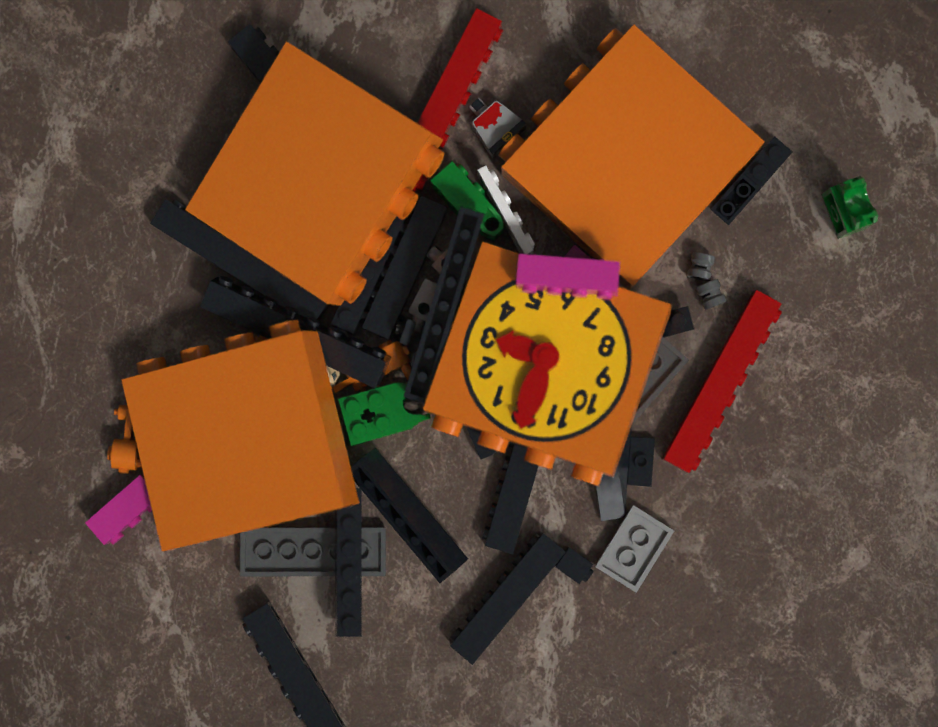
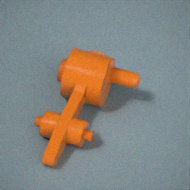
(399, 360)
(124, 451)

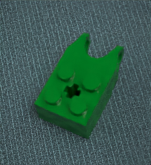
(457, 191)
(849, 207)
(389, 411)

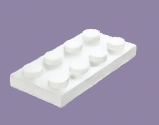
(501, 203)

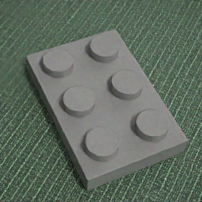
(634, 548)

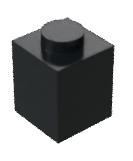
(575, 566)

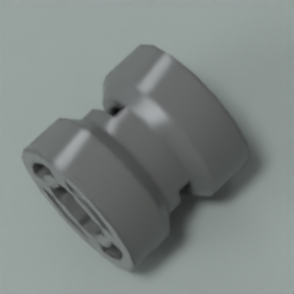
(701, 266)
(711, 294)

